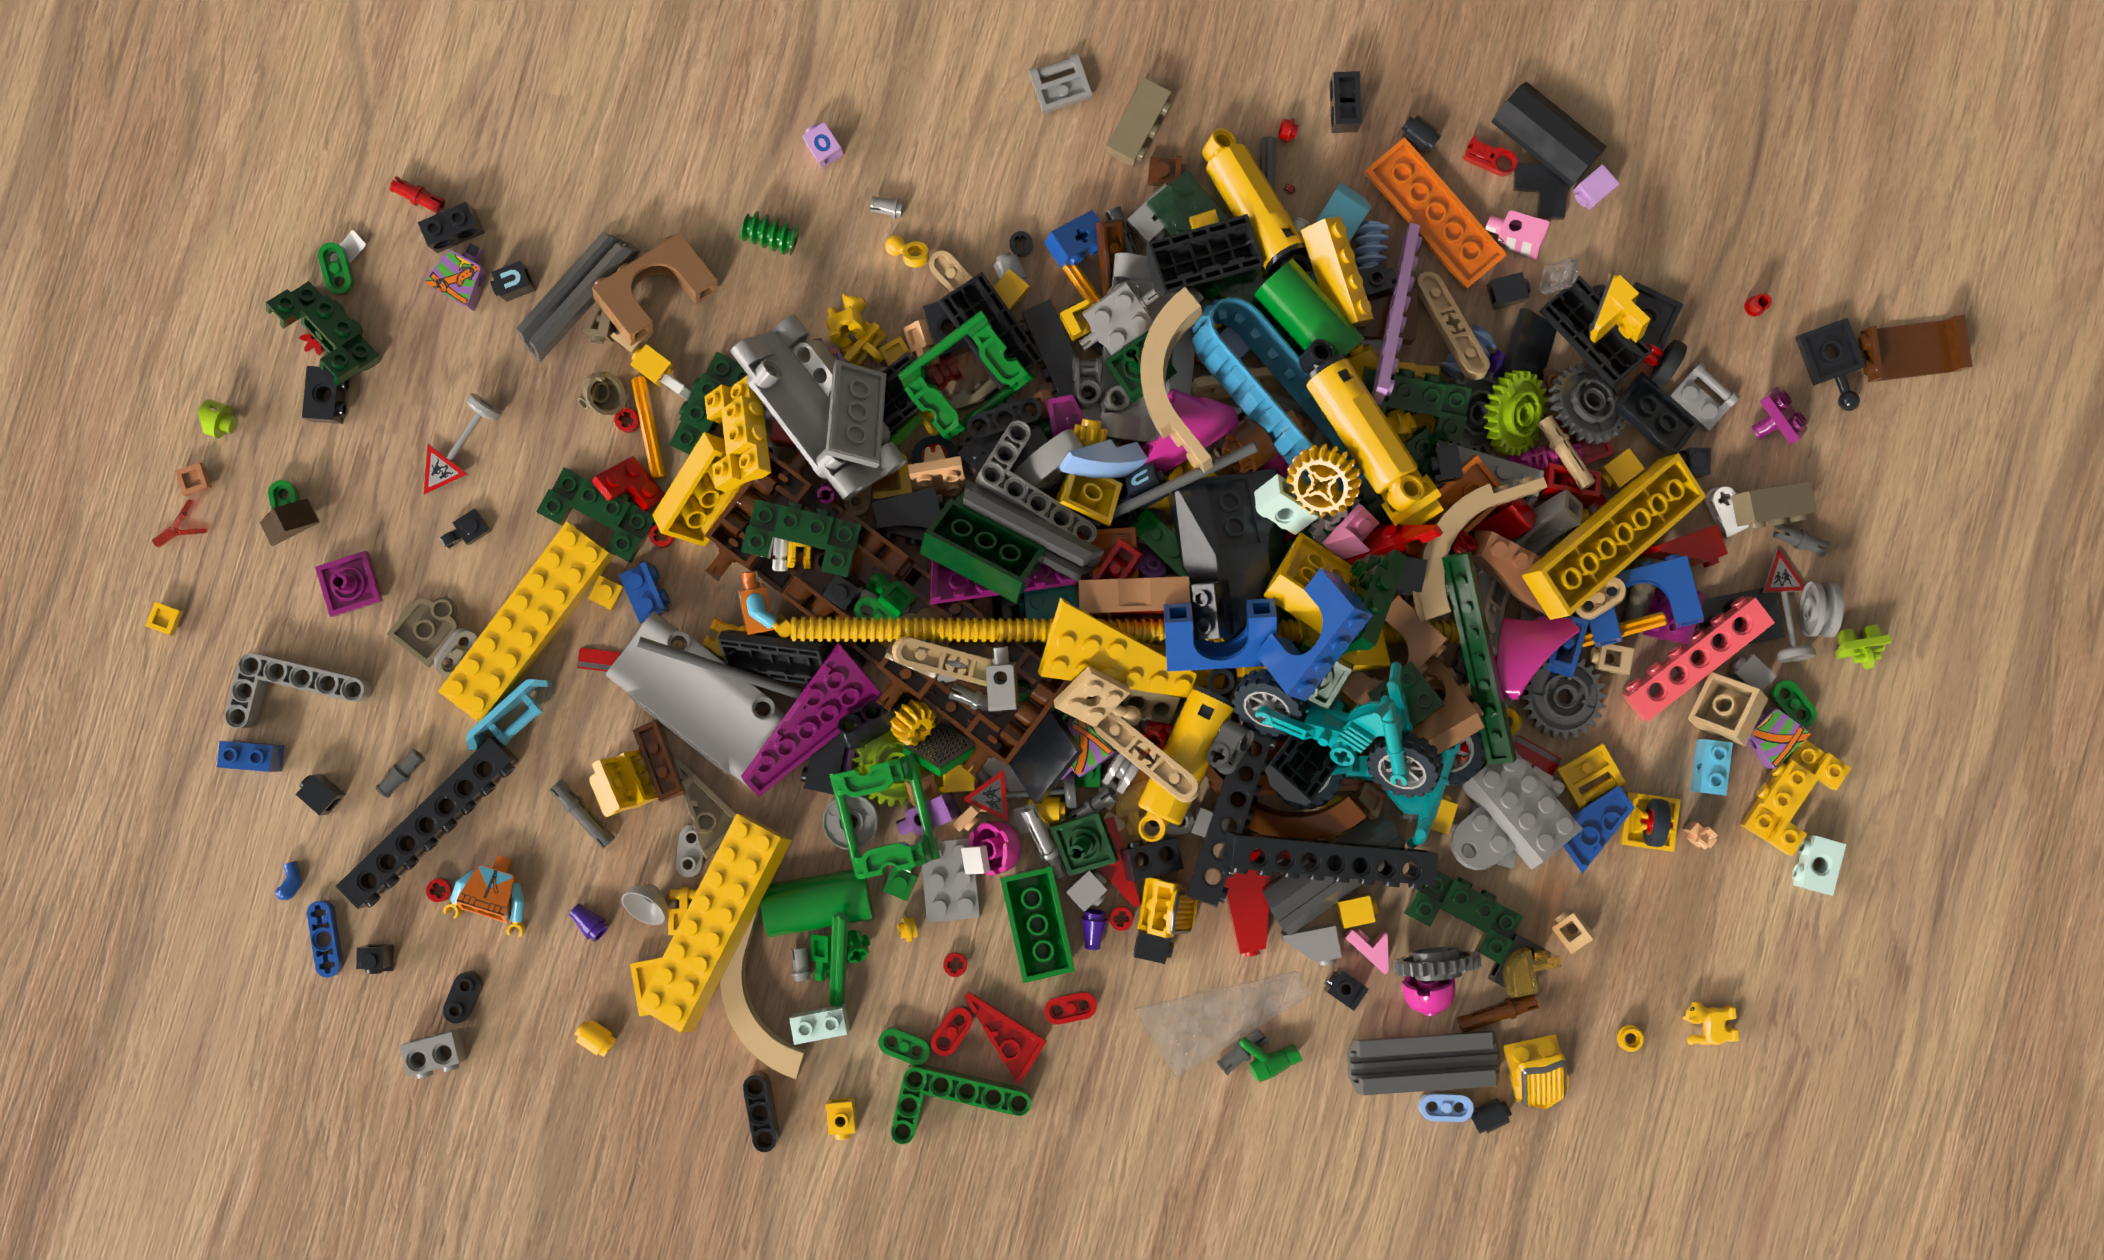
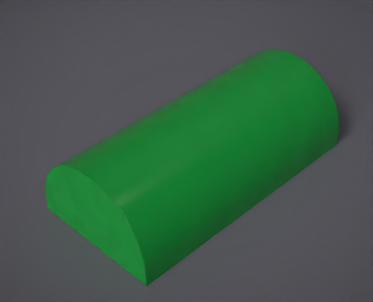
(1306, 310)
(813, 900)
(1037, 924)

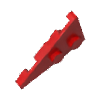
(1390, 537)
(1115, 872)
(1012, 1040)

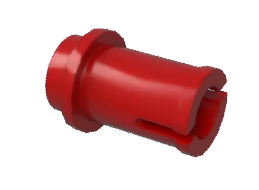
(1757, 304)

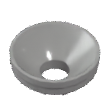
(645, 904)

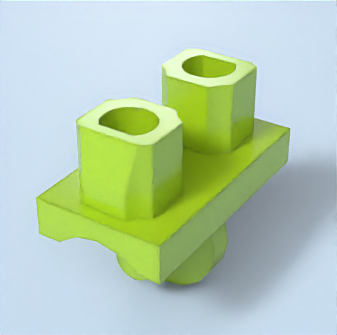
(1862, 650)

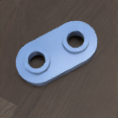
(1444, 1107)

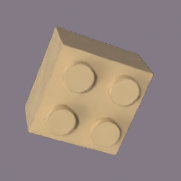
(1728, 708)

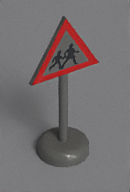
(993, 795)

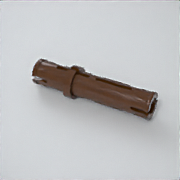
(1508, 1009)

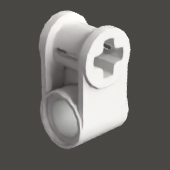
(1723, 512)

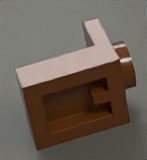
(1165, 170)

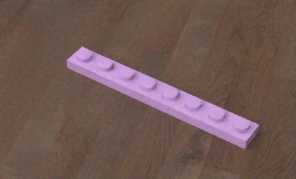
(1395, 320)

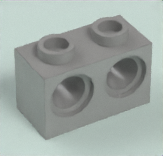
(432, 1049)

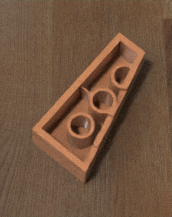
(1506, 564)

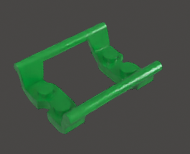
(991, 351)
(897, 854)

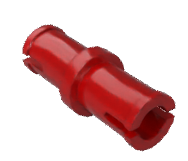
(417, 195)

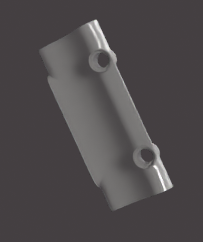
(799, 399)
(1127, 419)
(696, 704)

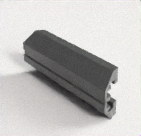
(573, 294)
(1063, 550)
(1301, 899)
(1424, 1063)

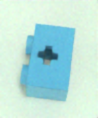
(1711, 767)

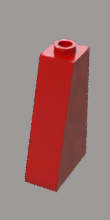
(1248, 909)

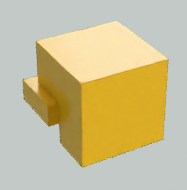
(1422, 510)

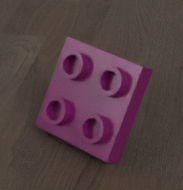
(1781, 416)
(349, 584)
(1669, 632)

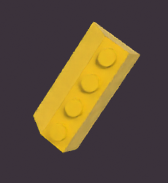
(1337, 269)
(692, 500)

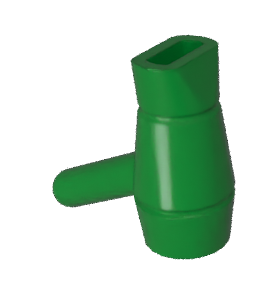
(1270, 1064)

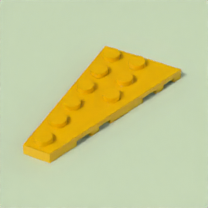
(1085, 641)

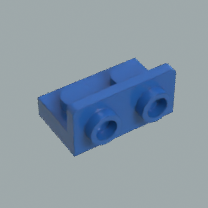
(645, 591)

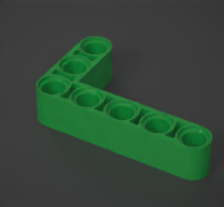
(952, 1093)

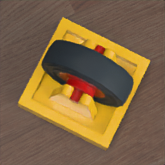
(1651, 822)

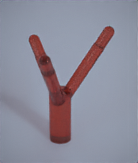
(173, 530)

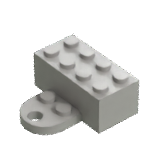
(1511, 814)

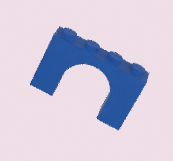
(1670, 576)
(1342, 621)
(1190, 654)

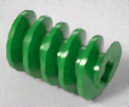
(769, 233)

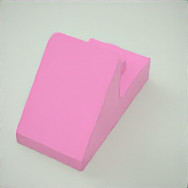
(1348, 536)
(1375, 952)

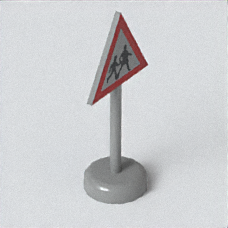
(439, 468)
(1784, 580)

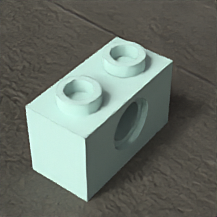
(1280, 506)
(1831, 858)
(819, 1024)

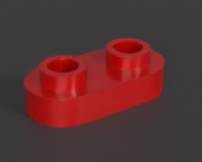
(1071, 1010)
(952, 1030)

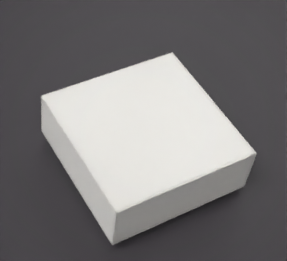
(975, 859)

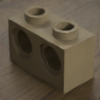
(1147, 705)

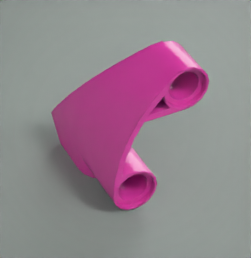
(1203, 417)
(1526, 647)

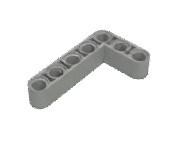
(1026, 492)
(292, 678)

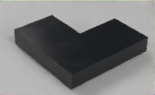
(1550, 187)

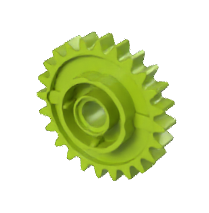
(1515, 412)
(880, 751)

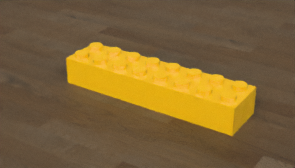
(1613, 536)
(526, 622)
(714, 923)

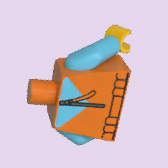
(756, 608)
(490, 894)

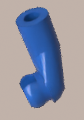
(292, 882)

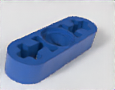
(332, 929)

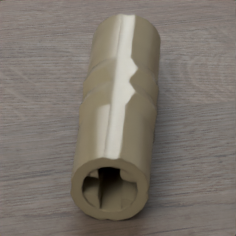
(1639, 596)

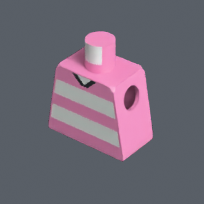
(1520, 233)

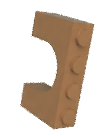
(670, 259)
(1422, 643)
(1455, 719)

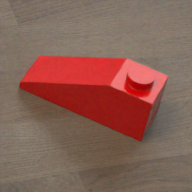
(1700, 547)

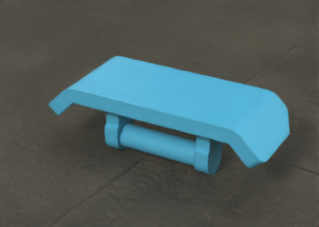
(1348, 205)
(521, 694)

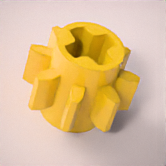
(1402, 423)
(1090, 432)

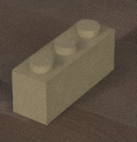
(1139, 122)
(1774, 505)

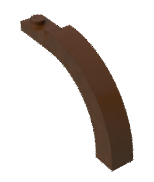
(1304, 825)

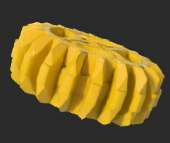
(1324, 495)

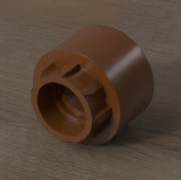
(1244, 434)

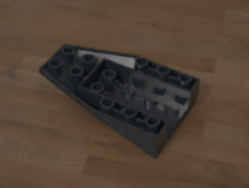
(1227, 538)

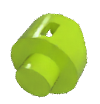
(216, 422)

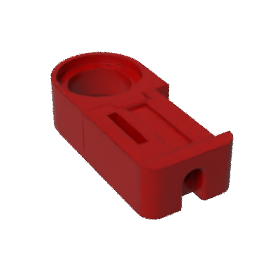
(1487, 157)

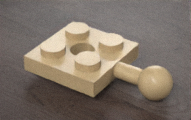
(1108, 695)

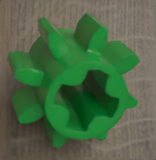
(857, 946)

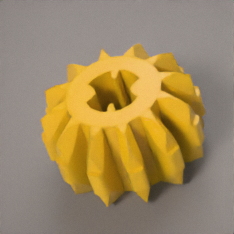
(913, 722)

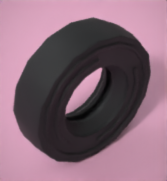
(1669, 362)

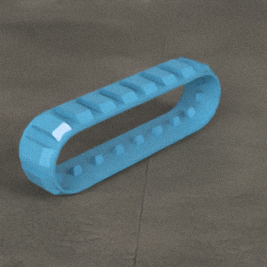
(1247, 390)

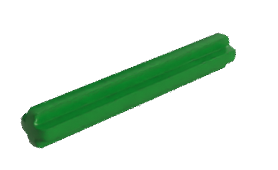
(838, 959)

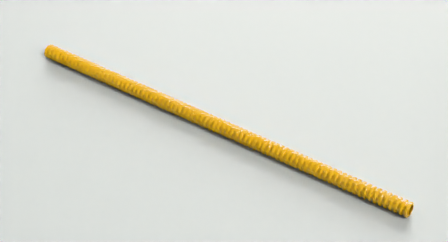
(1017, 629)

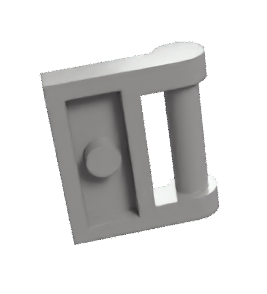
(1061, 91)
(1698, 402)

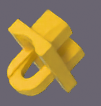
(866, 346)

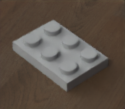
(947, 888)

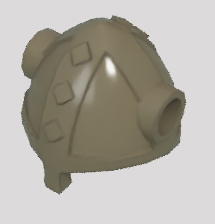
(602, 393)

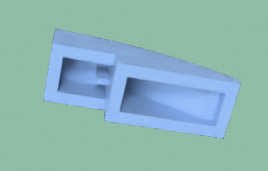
(1104, 460)

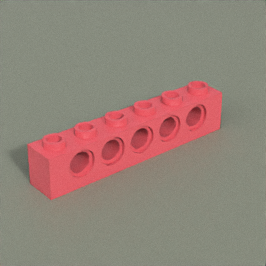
(1754, 622)

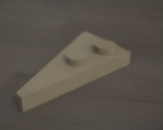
(707, 811)

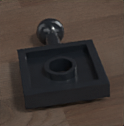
(1664, 310)
(1822, 368)

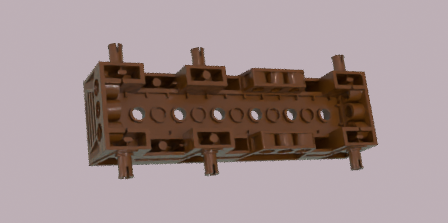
(993, 735)

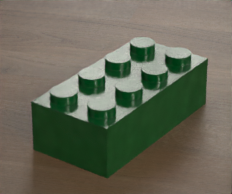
(982, 550)

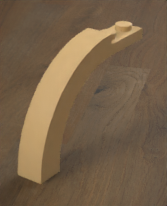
(1159, 344)
(1433, 599)
(746, 1022)

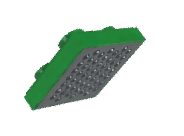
(941, 749)

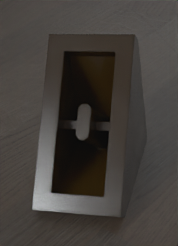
(288, 521)

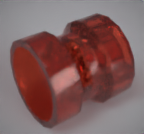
(945, 372)

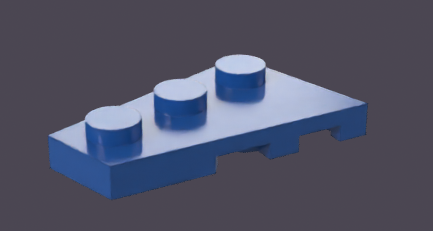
(1599, 823)

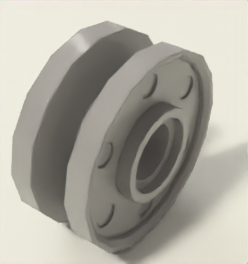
(1821, 609)
(1122, 769)
(867, 821)

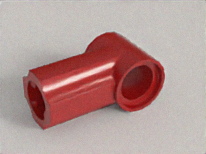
(1157, 733)

